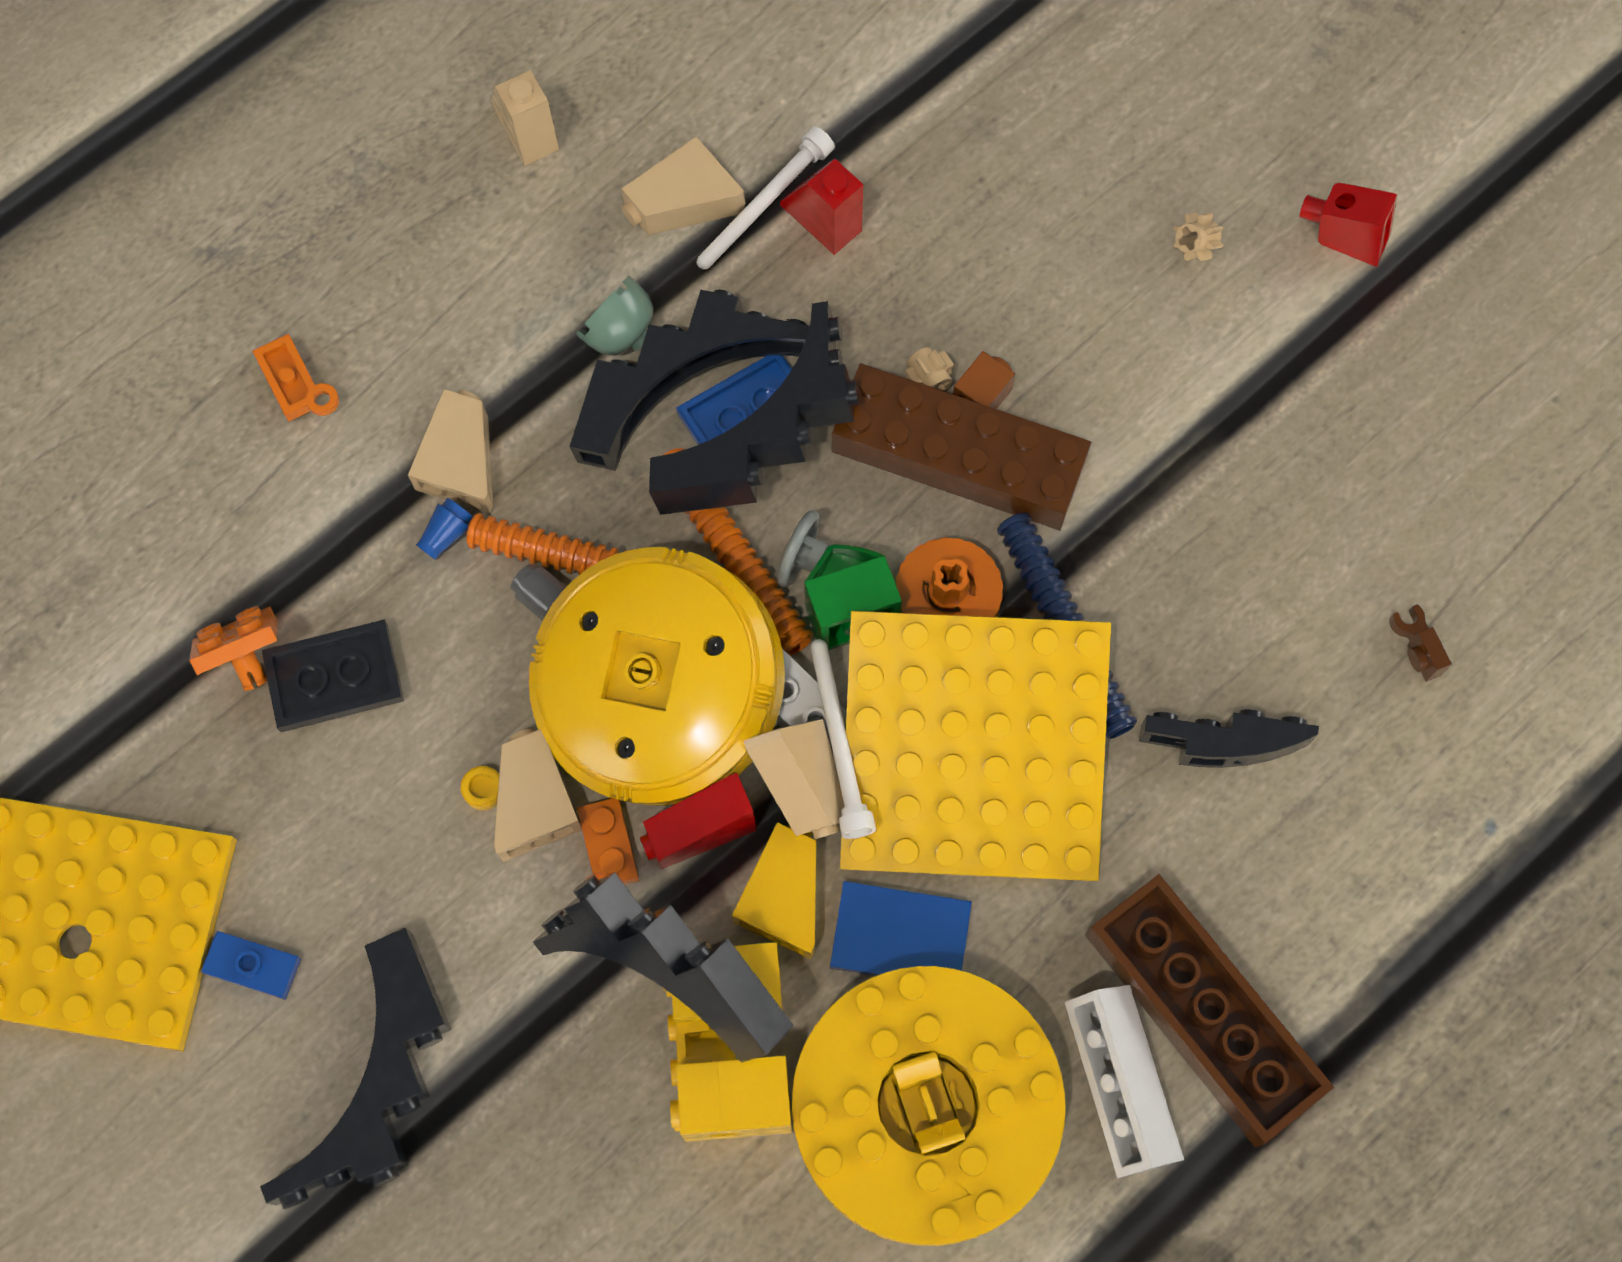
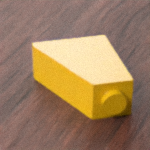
(782, 892)

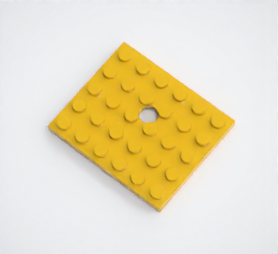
(142, 896)

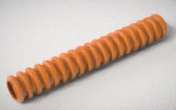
(534, 545)
(741, 561)

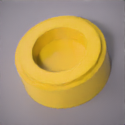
(480, 787)

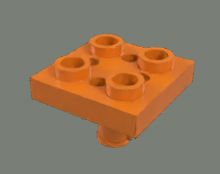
(236, 644)

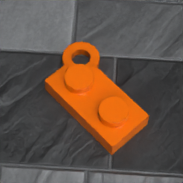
(292, 381)
(608, 840)

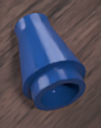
(444, 528)

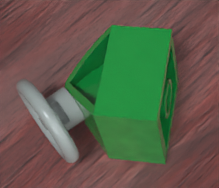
(839, 581)

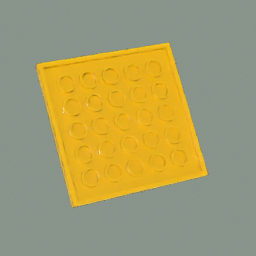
(978, 744)

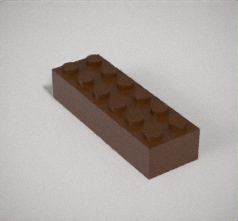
(962, 447)
(1209, 1011)

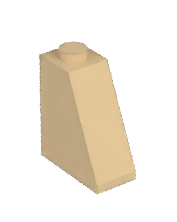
(525, 117)
(682, 191)
(456, 453)
(800, 776)
(531, 797)

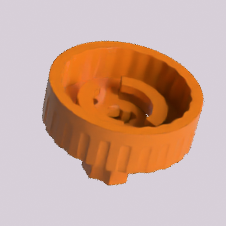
(940, 562)

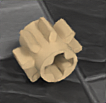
(1198, 236)
(930, 368)

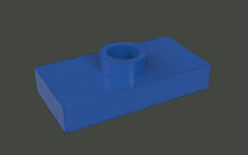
(251, 965)

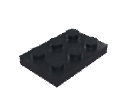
(332, 675)

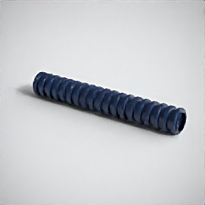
(1055, 601)

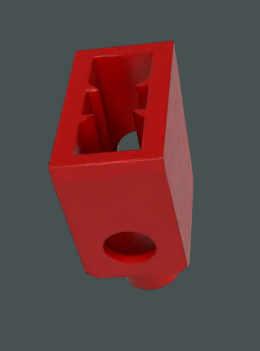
(1353, 220)

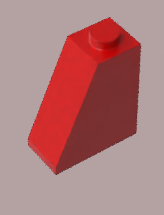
(828, 205)
(699, 823)

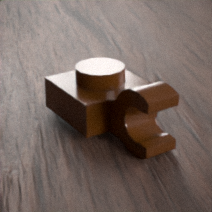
(1425, 647)

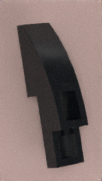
(1244, 742)

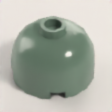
(619, 320)

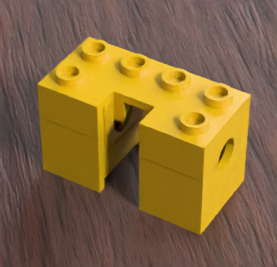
(715, 1090)

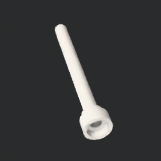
(814, 146)
(855, 818)

